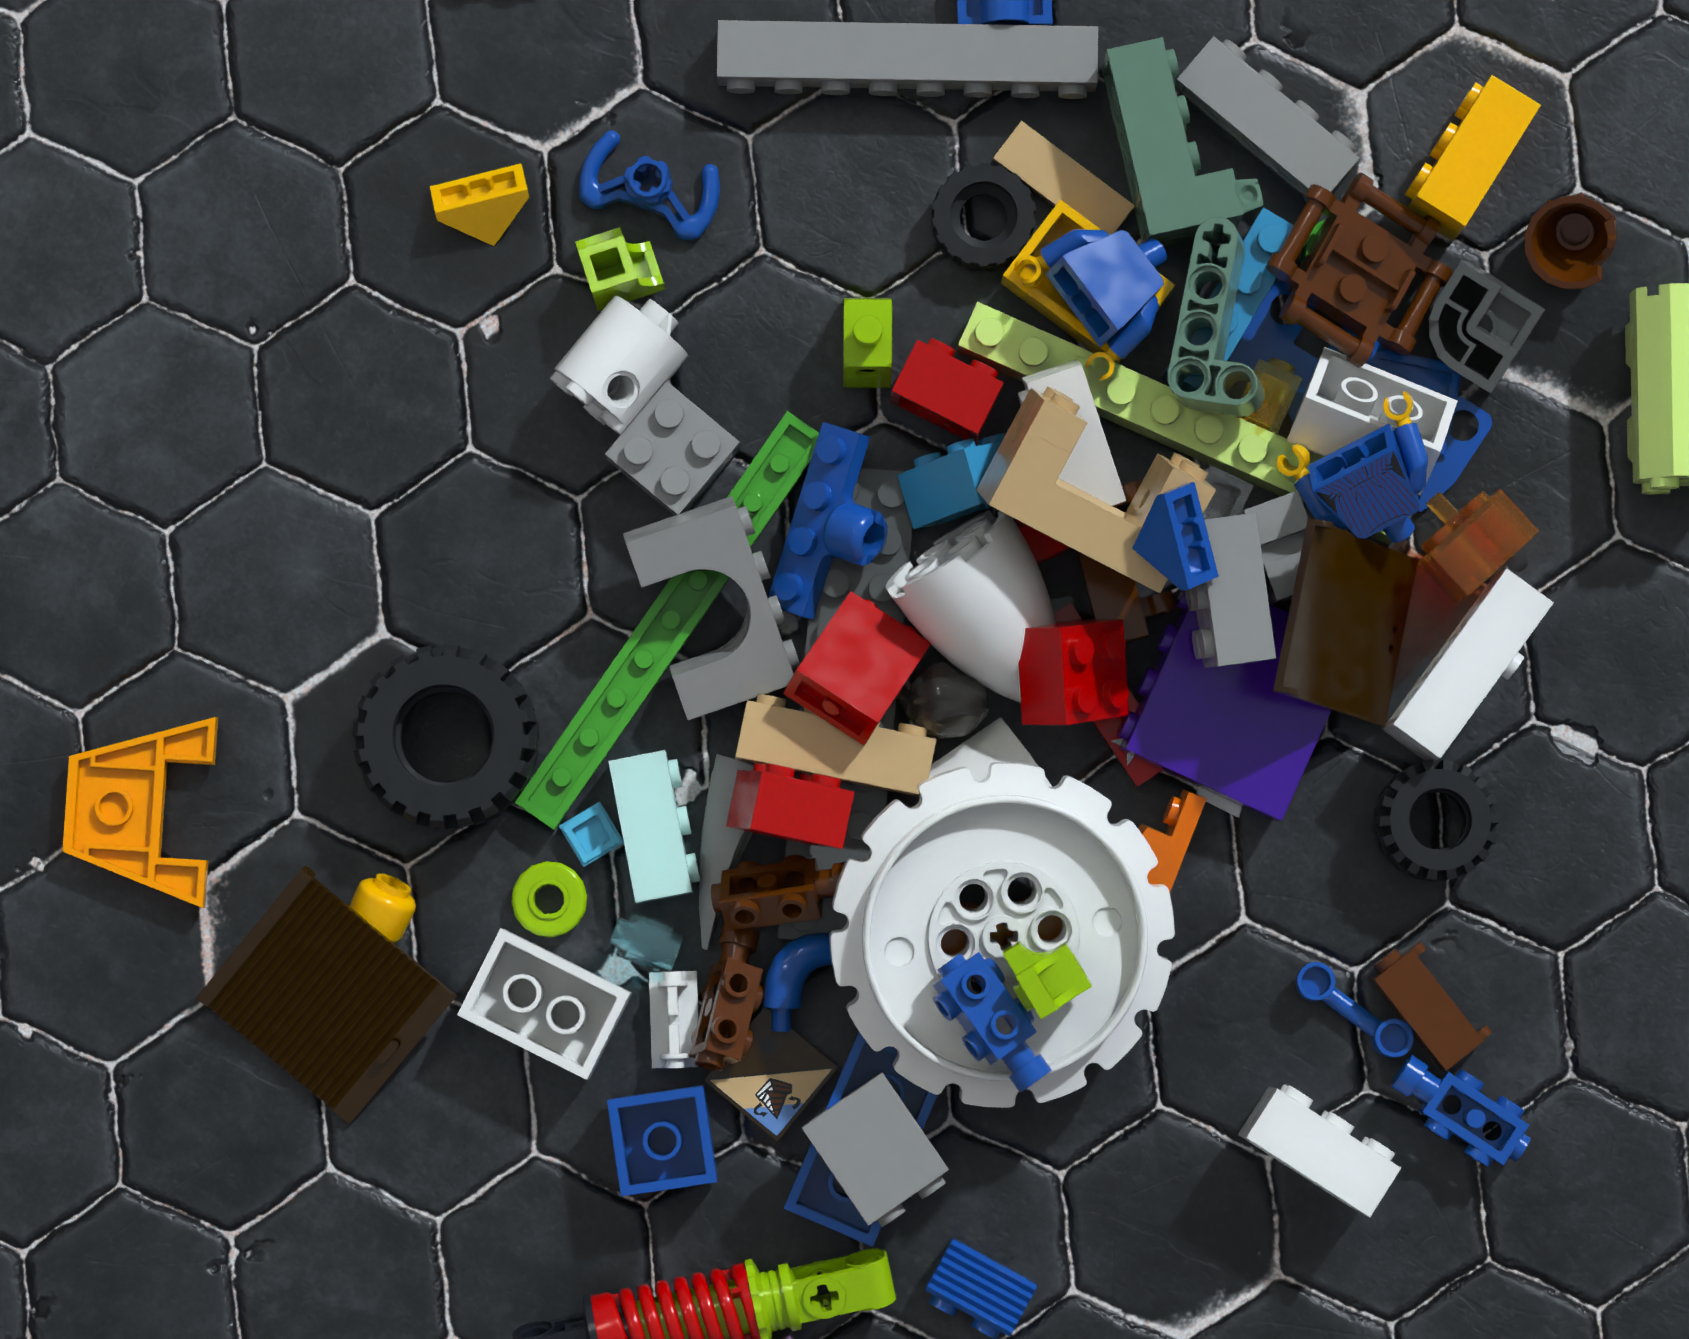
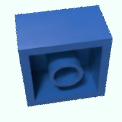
(662, 1140)

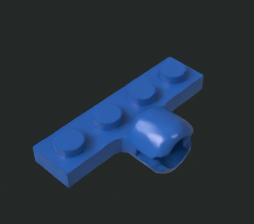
(827, 522)

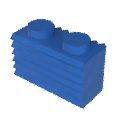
(979, 1288)

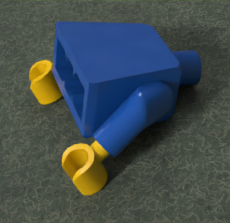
(1105, 284)

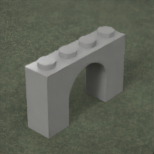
(717, 541)

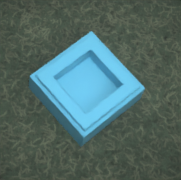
(591, 834)

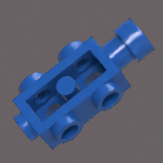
(979, 1015)
(1471, 1115)

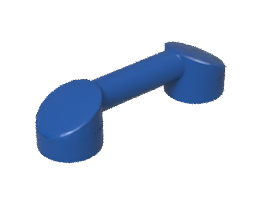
(1388, 1038)

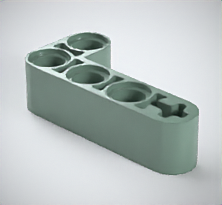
(1217, 315)

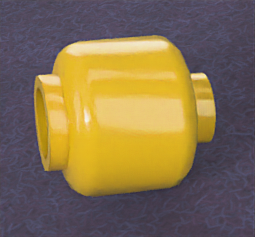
(385, 905)

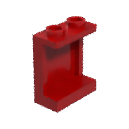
(857, 667)

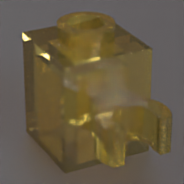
(1279, 387)

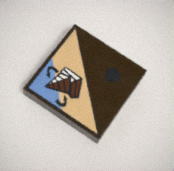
(774, 1077)

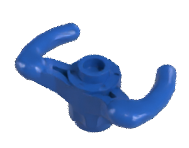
(649, 188)

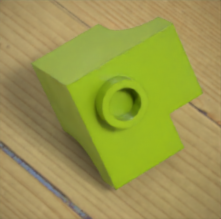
(619, 267)
(1046, 978)

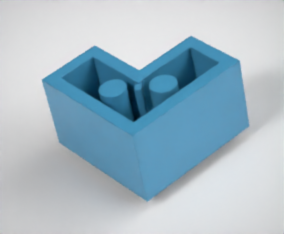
(946, 486)

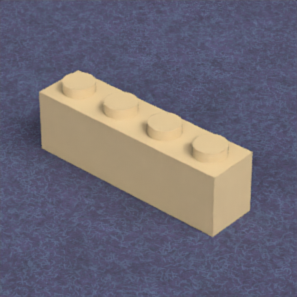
(812, 746)

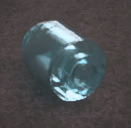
(646, 941)

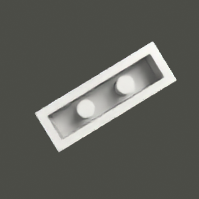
(1091, 461)

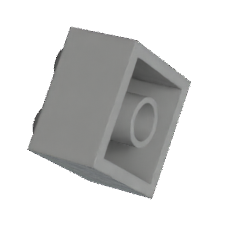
(673, 450)

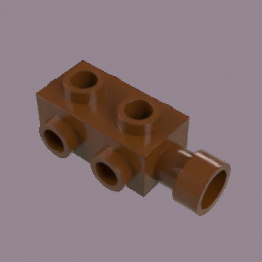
(773, 892)
(730, 1011)

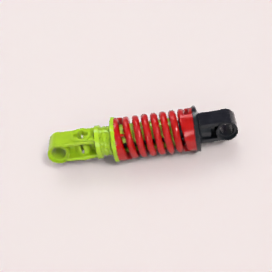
(733, 1305)

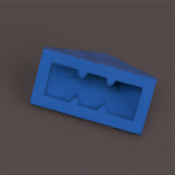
(1177, 538)

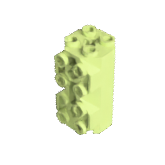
(1659, 387)

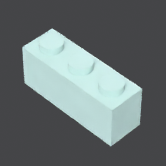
(653, 826)

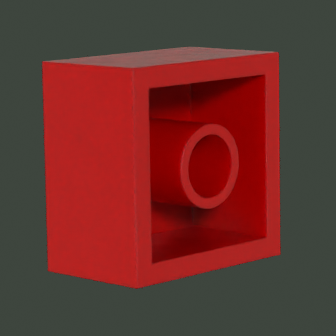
(946, 389)
(1073, 672)
(788, 808)

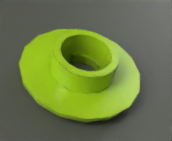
(573, 897)

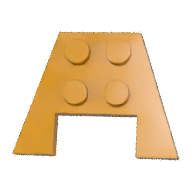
(119, 807)

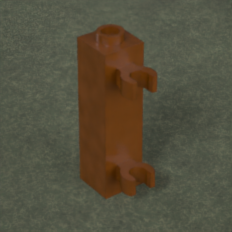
(1116, 595)

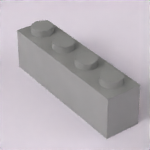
(1264, 119)

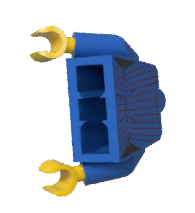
(1367, 482)

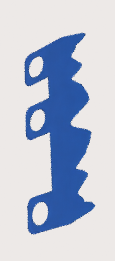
(1269, 339)

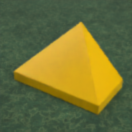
(482, 202)

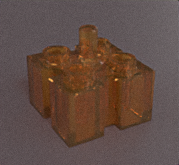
(1473, 541)

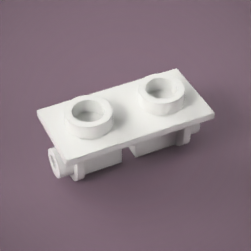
(673, 1017)

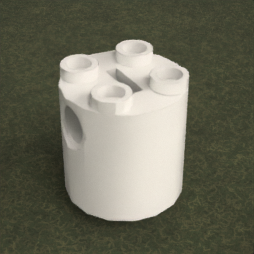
(621, 361)

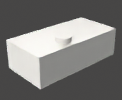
(1468, 665)

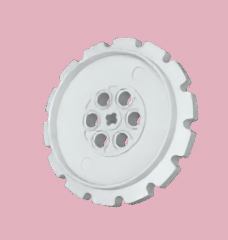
(988, 836)

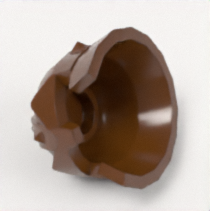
(1570, 241)

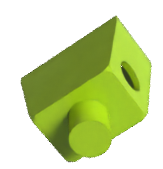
(867, 342)

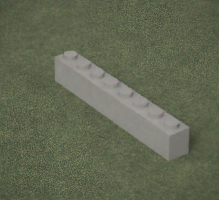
(907, 57)

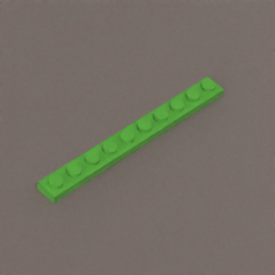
(661, 635)

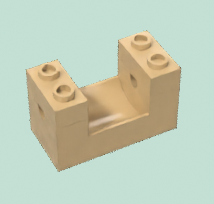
(1027, 487)

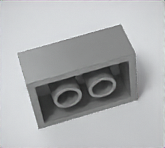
(1235, 605)

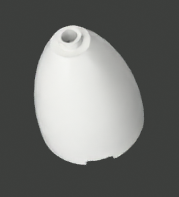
(977, 598)

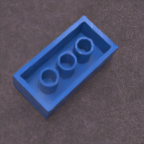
(816, 1190)

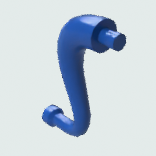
(788, 975)

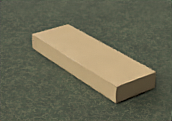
(1058, 177)

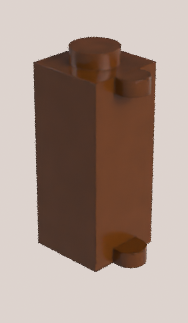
(1426, 1007)

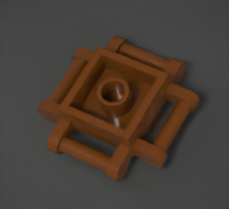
(1358, 270)

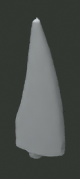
(720, 844)

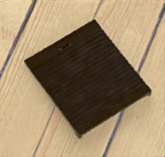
(1345, 623)
(326, 995)

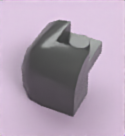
(1480, 325)

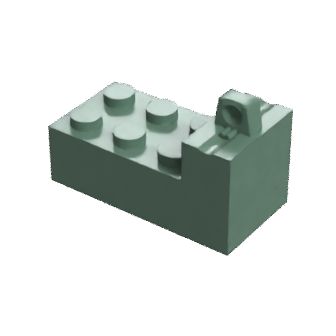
(1156, 153)

